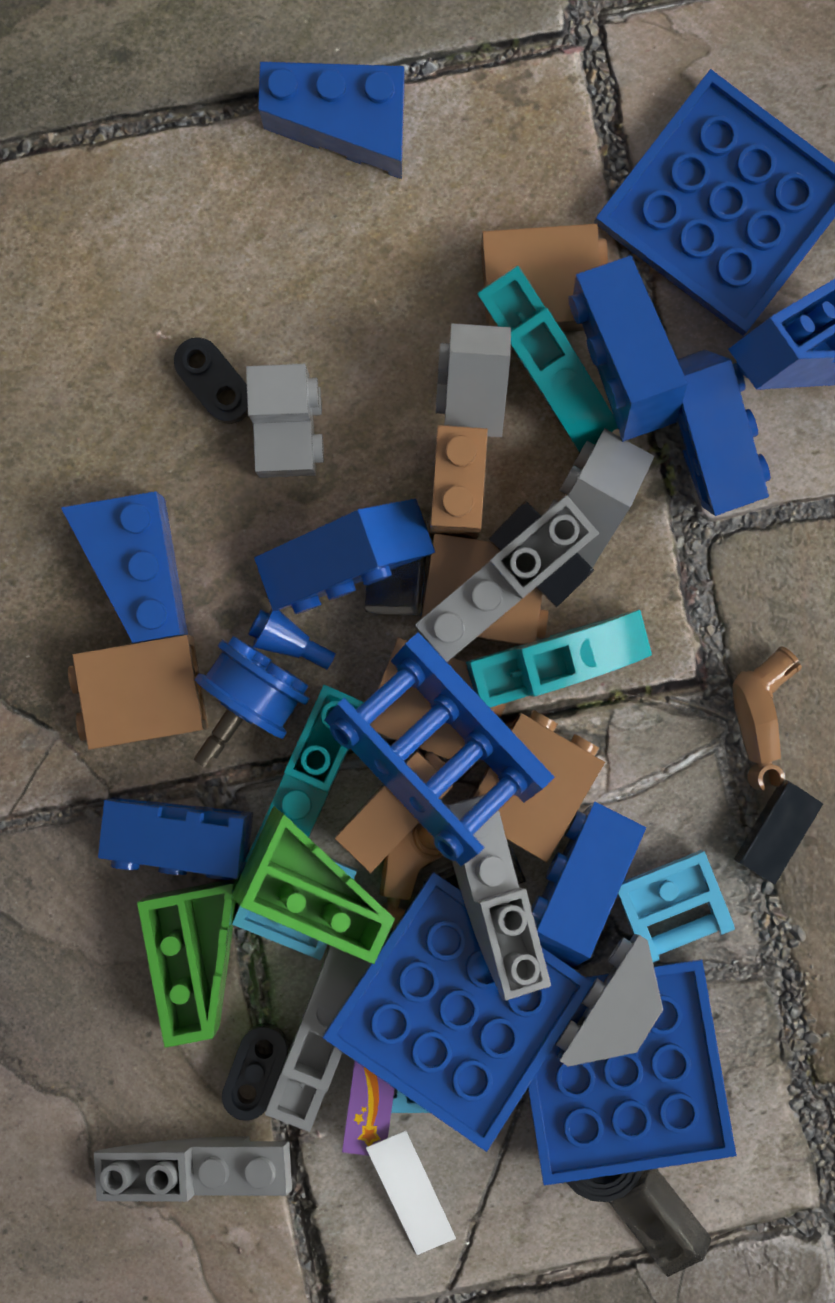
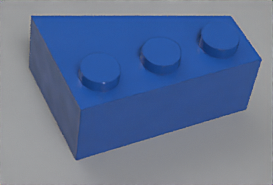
(337, 108)
(628, 347)
(720, 435)
(343, 553)
(585, 882)

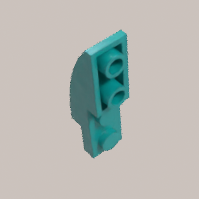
(548, 357)
(560, 659)
(311, 767)

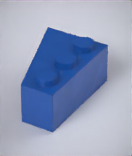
(792, 345)
(134, 561)
(175, 837)

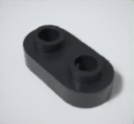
(212, 380)
(256, 1070)

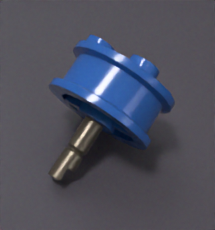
(249, 693)

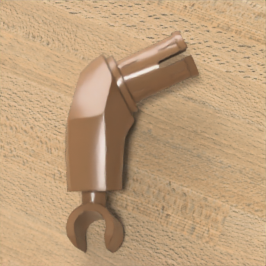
(758, 715)
(403, 867)

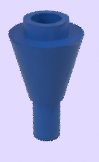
(280, 635)

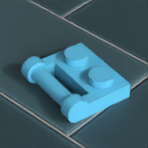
(669, 892)

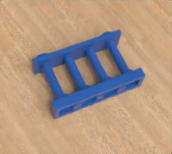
(484, 738)

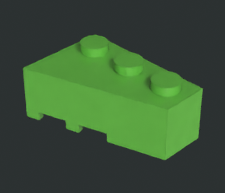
(308, 892)
(188, 957)

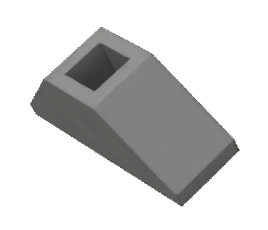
(617, 1010)

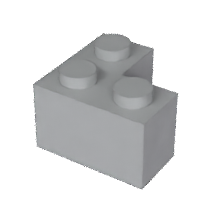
(474, 377)
(282, 413)
(605, 486)

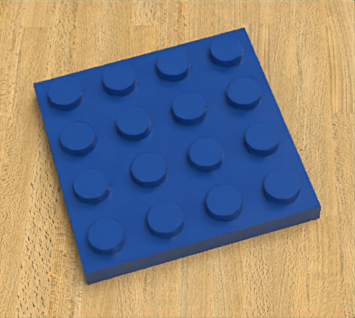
(724, 202)
(438, 1024)
(641, 1106)

